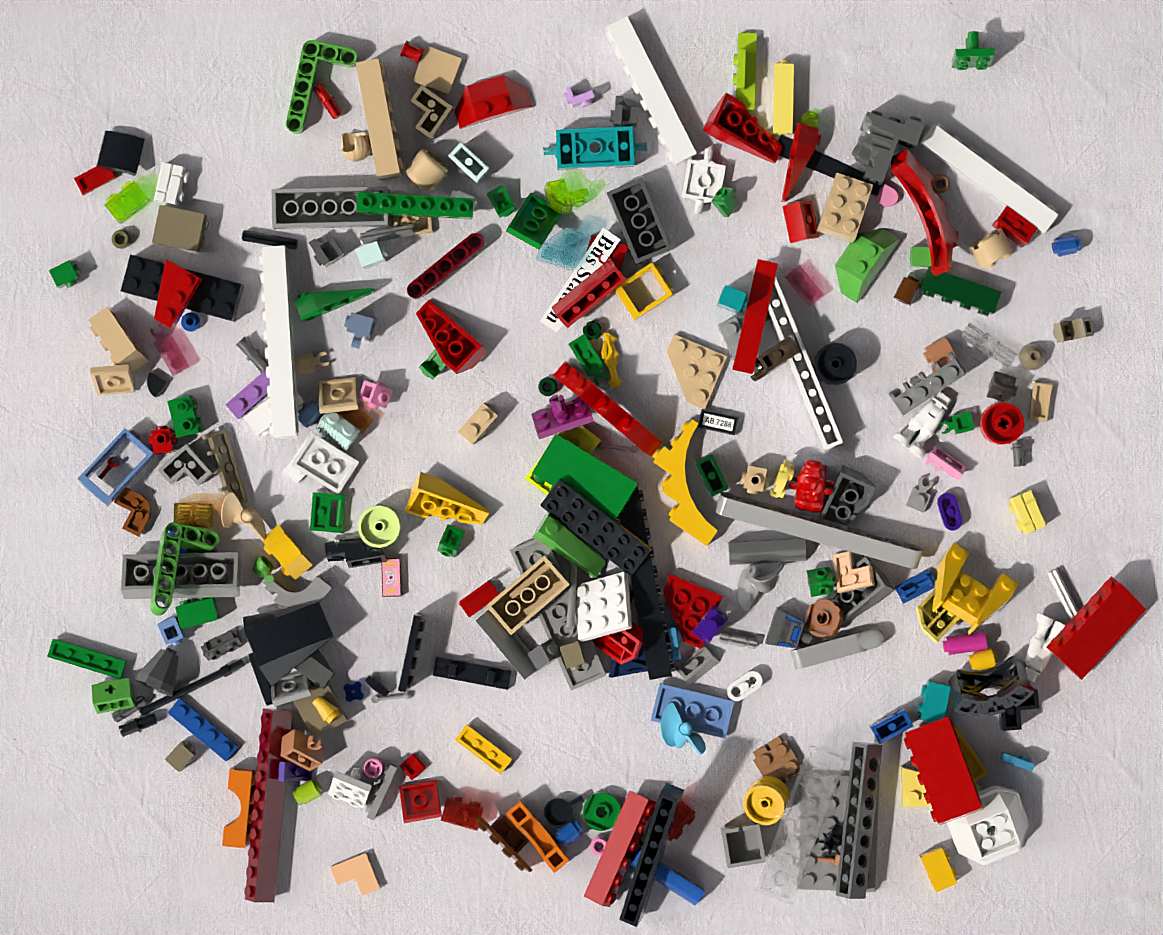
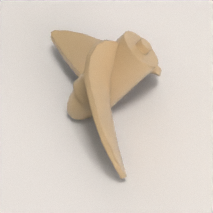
(234, 512)

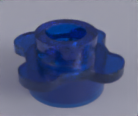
(358, 693)

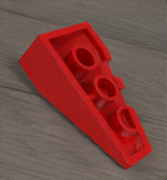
(737, 127)
(802, 148)
(453, 344)

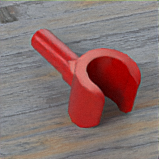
(108, 467)

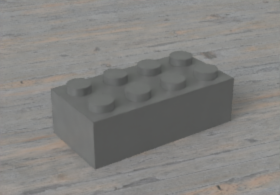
(638, 221)

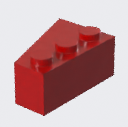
(174, 294)

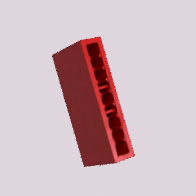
(1096, 628)
(943, 771)

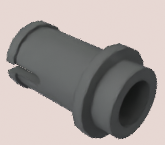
(1018, 454)

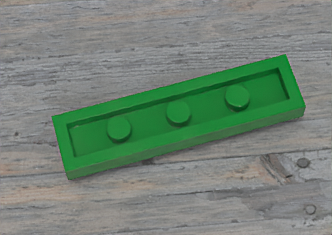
(86, 658)

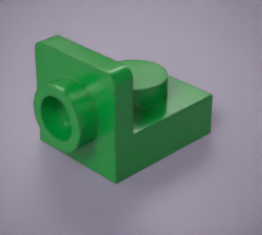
(725, 201)
(450, 541)

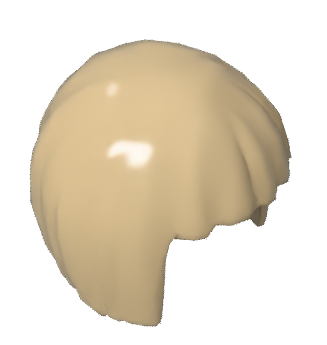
(355, 146)

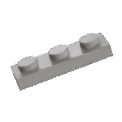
(381, 790)

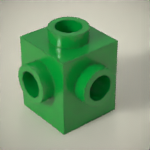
(821, 581)

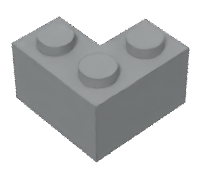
(188, 462)

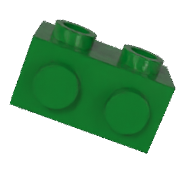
(185, 416)

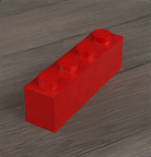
(588, 293)

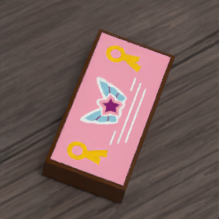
(391, 577)

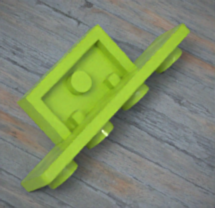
(746, 69)

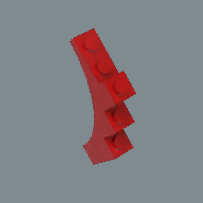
(932, 210)
(607, 408)

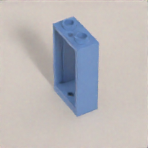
(93, 488)

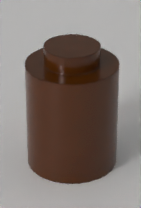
(907, 290)

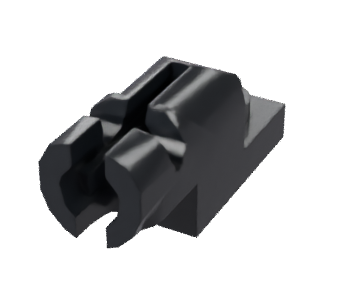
(354, 552)

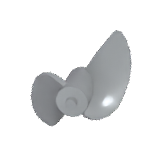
(753, 582)

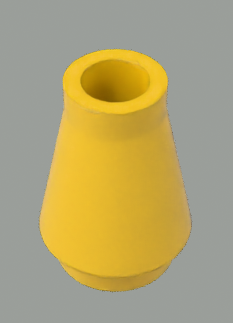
(327, 711)

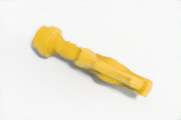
(609, 356)

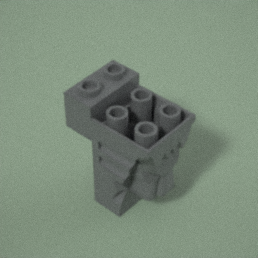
(879, 142)

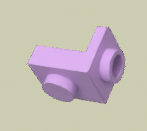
(583, 99)

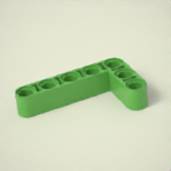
(301, 77)
(169, 560)

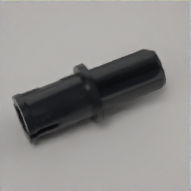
(138, 725)

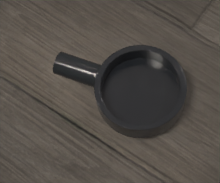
(559, 811)

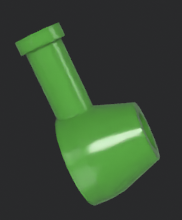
(264, 567)

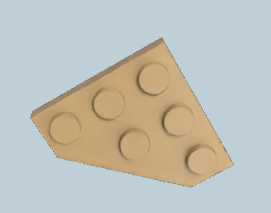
(695, 369)

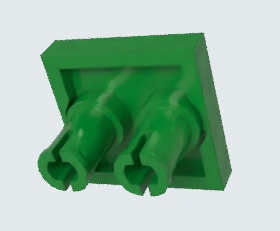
(973, 55)

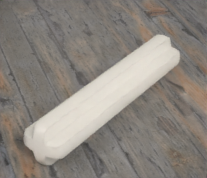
(1063, 593)

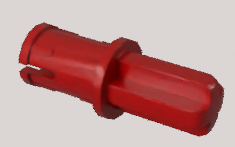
(327, 100)

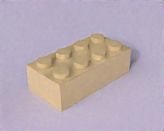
(527, 594)

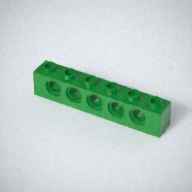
(414, 205)

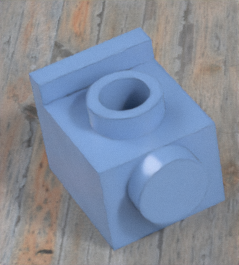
(165, 628)

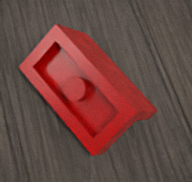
(800, 221)
(1015, 226)
(478, 598)

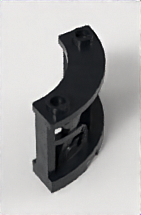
(968, 685)

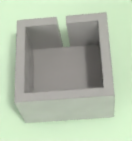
(743, 845)

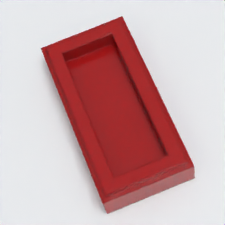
(93, 179)

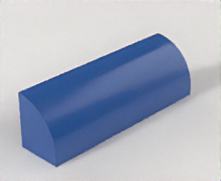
(676, 882)

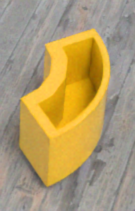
(287, 552)

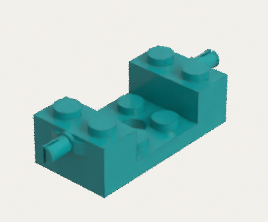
(616, 148)

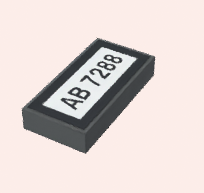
(718, 422)

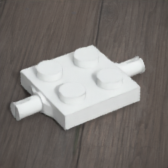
(702, 180)

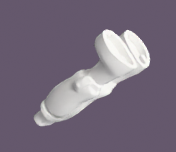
(926, 421)
(1037, 653)

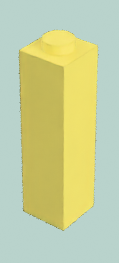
(783, 98)

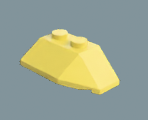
(935, 623)

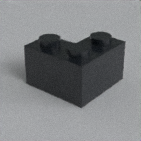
(1011, 717)

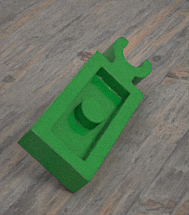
(588, 358)

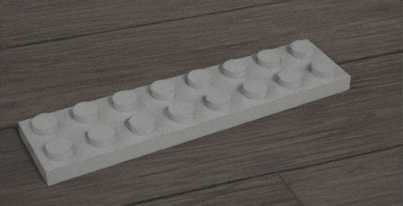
(554, 618)

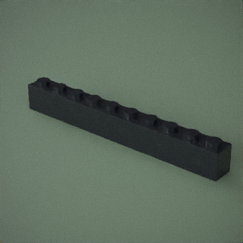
(646, 595)

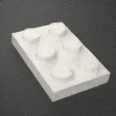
(324, 462)

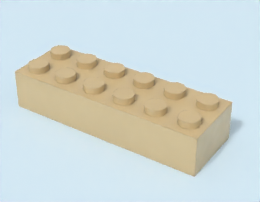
(379, 120)

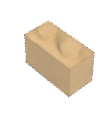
(478, 423)

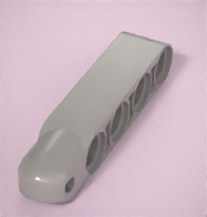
(837, 647)

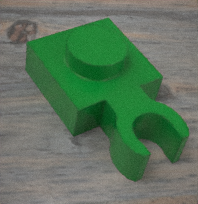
(960, 423)

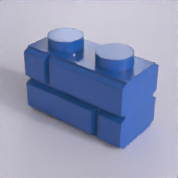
(891, 726)

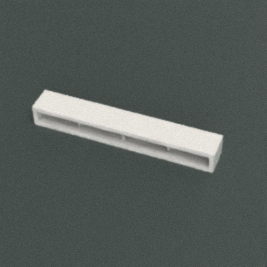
(651, 91)
(987, 178)

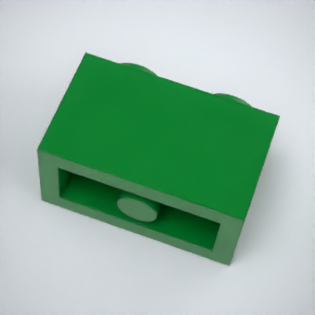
(197, 612)

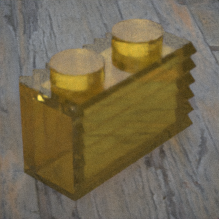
(194, 514)

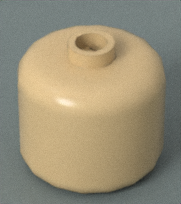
(426, 170)

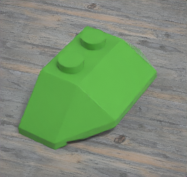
(863, 261)

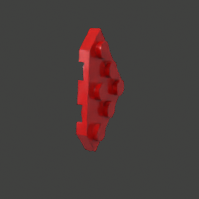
(688, 606)

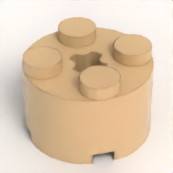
(990, 249)

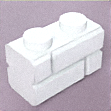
(170, 184)

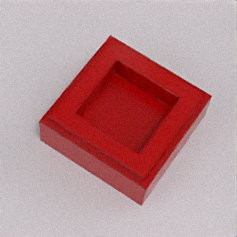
(412, 766)

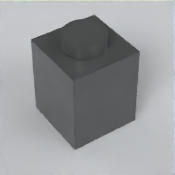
(544, 654)

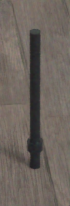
(225, 671)

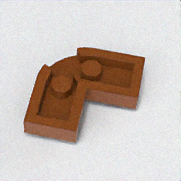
(139, 509)

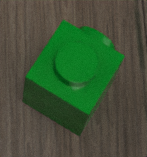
(65, 274)

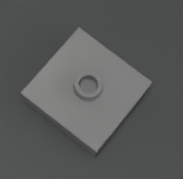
(290, 689)

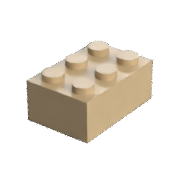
(844, 208)

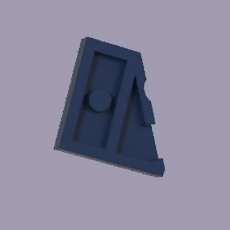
(634, 666)

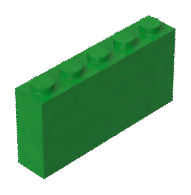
(586, 474)

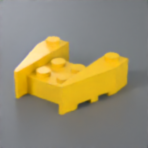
(965, 595)

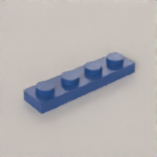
(203, 729)

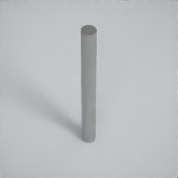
(572, 596)

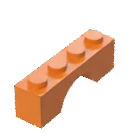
(241, 783)
(537, 835)

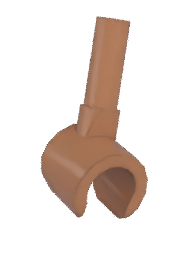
(834, 861)

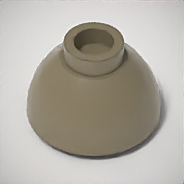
(1032, 356)

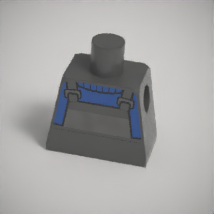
(786, 631)

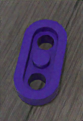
(949, 511)

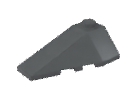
(860, 600)
(316, 669)

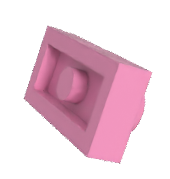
(947, 462)

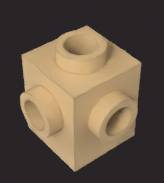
(752, 472)

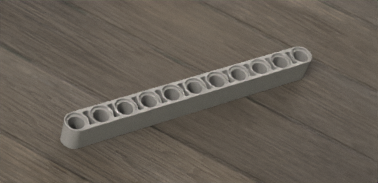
(819, 530)

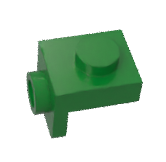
(501, 201)
(432, 365)

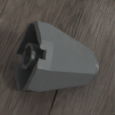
(160, 672)

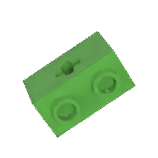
(113, 695)

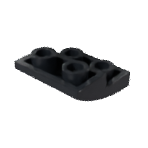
(120, 152)

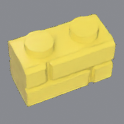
(1027, 512)

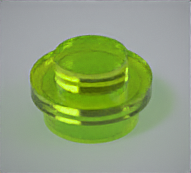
(811, 119)

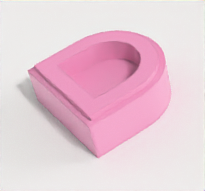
(887, 196)

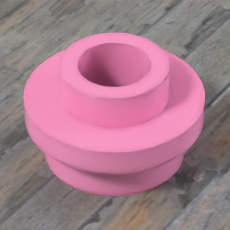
(594, 849)

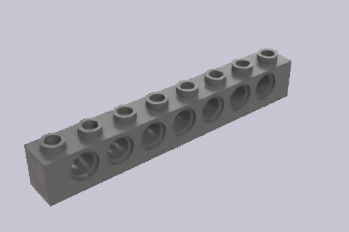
(859, 820)

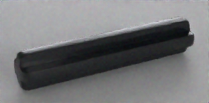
(267, 239)

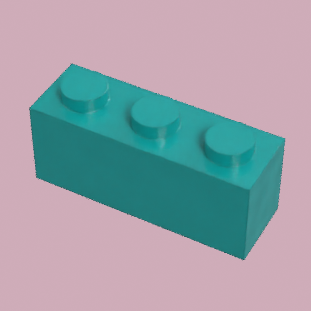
(732, 300)

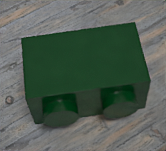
(711, 475)

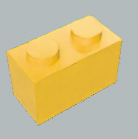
(938, 868)

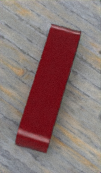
(436, 269)

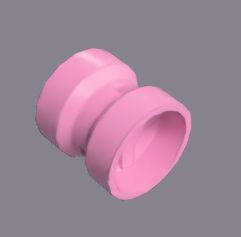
(372, 770)

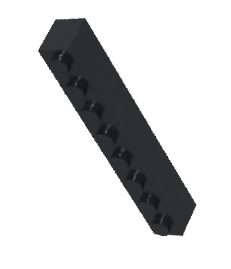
(651, 854)

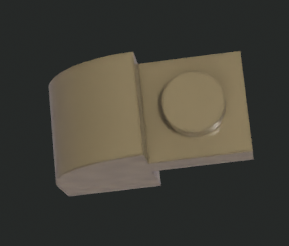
(1073, 329)

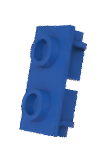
(915, 586)

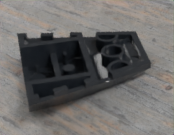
(286, 638)

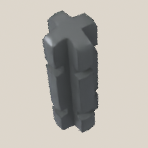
(118, 715)

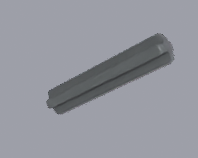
(387, 234)

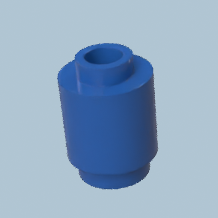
(1066, 245)
(569, 833)

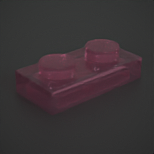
(804, 285)

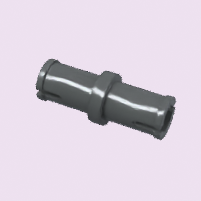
(252, 354)

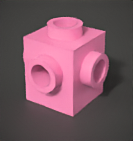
(379, 394)

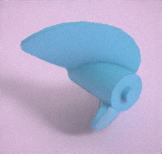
(677, 733)

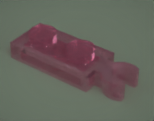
(170, 351)

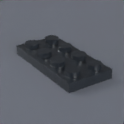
(413, 645)

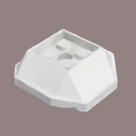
(1009, 822)

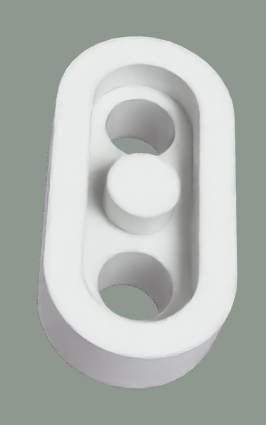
(745, 687)

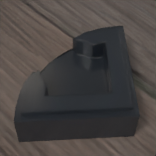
(155, 384)
(376, 686)

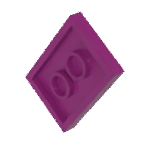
(561, 416)

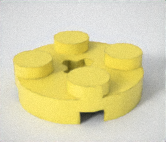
(784, 473)

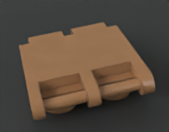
(777, 761)

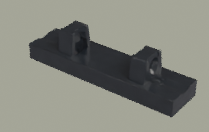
(472, 673)

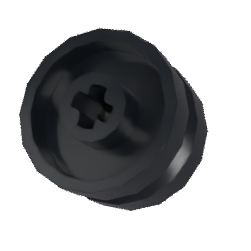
(823, 364)

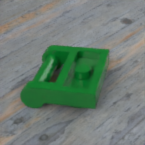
(322, 512)

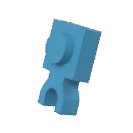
(674, 637)
(1022, 761)

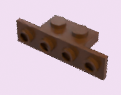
(508, 837)

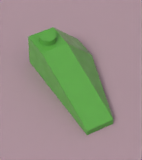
(569, 545)

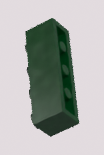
(961, 291)

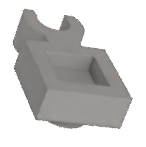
(918, 497)

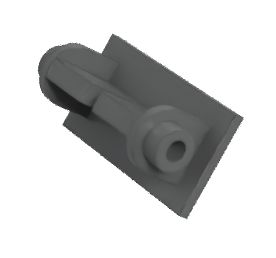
(229, 642)

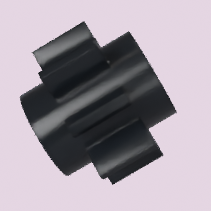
(827, 838)

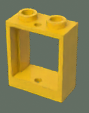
(666, 286)

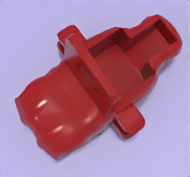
(811, 486)

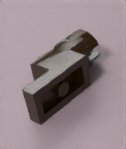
(774, 358)

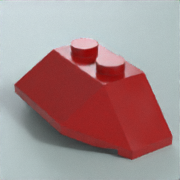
(491, 100)
(622, 645)

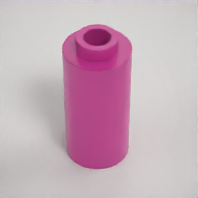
(965, 643)

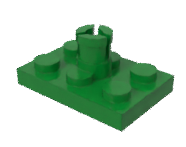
(534, 221)

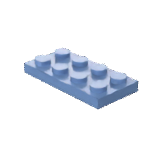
(703, 711)

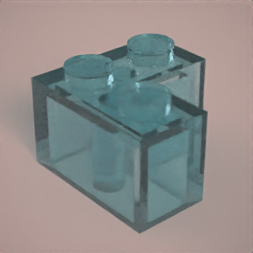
(563, 255)

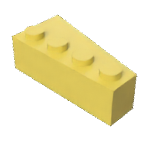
(912, 791)

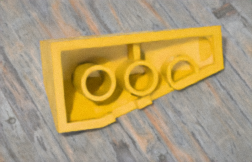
(437, 498)

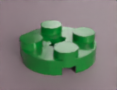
(596, 801)

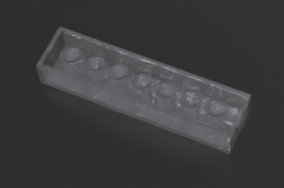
(800, 824)

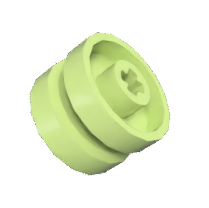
(391, 526)

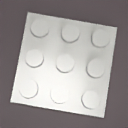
(603, 607)

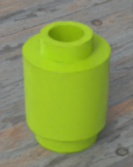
(307, 792)

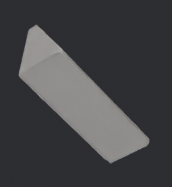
(697, 665)

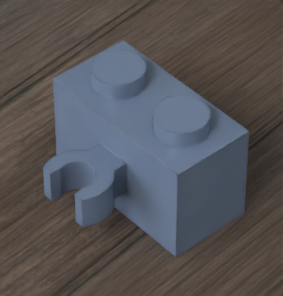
(360, 326)

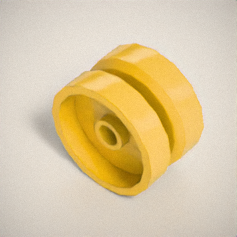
(766, 800)

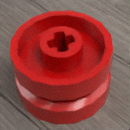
(1012, 420)

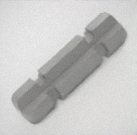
(738, 640)

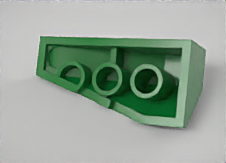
(319, 303)

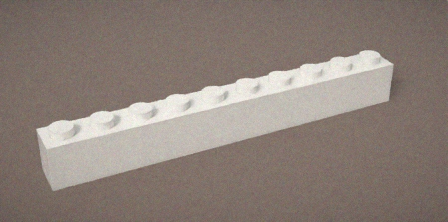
(280, 342)
(803, 371)

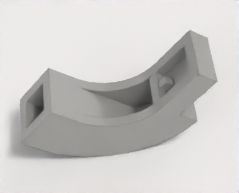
(313, 593)

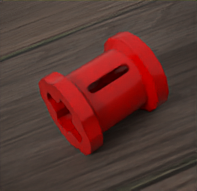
(412, 52)

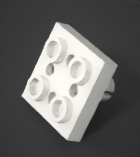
(350, 788)

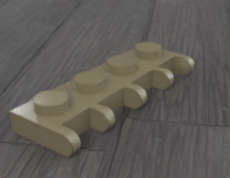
(226, 464)

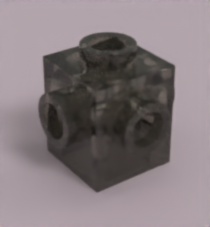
(1002, 387)

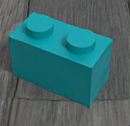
(934, 701)

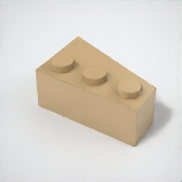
(116, 340)

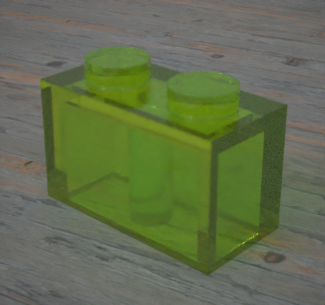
(127, 201)

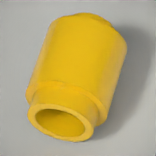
(983, 659)

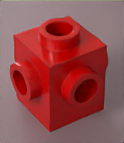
(168, 445)

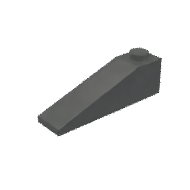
(849, 496)

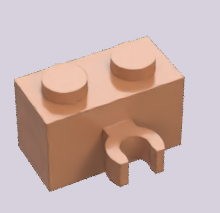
(302, 749)

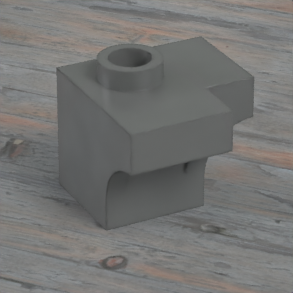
(623, 114)
(326, 252)

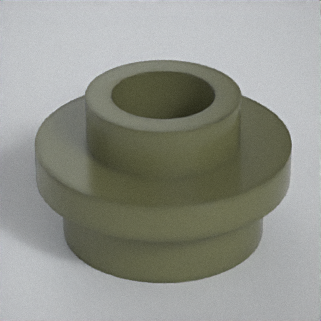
(117, 234)

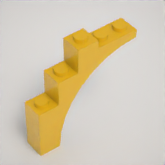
(673, 461)

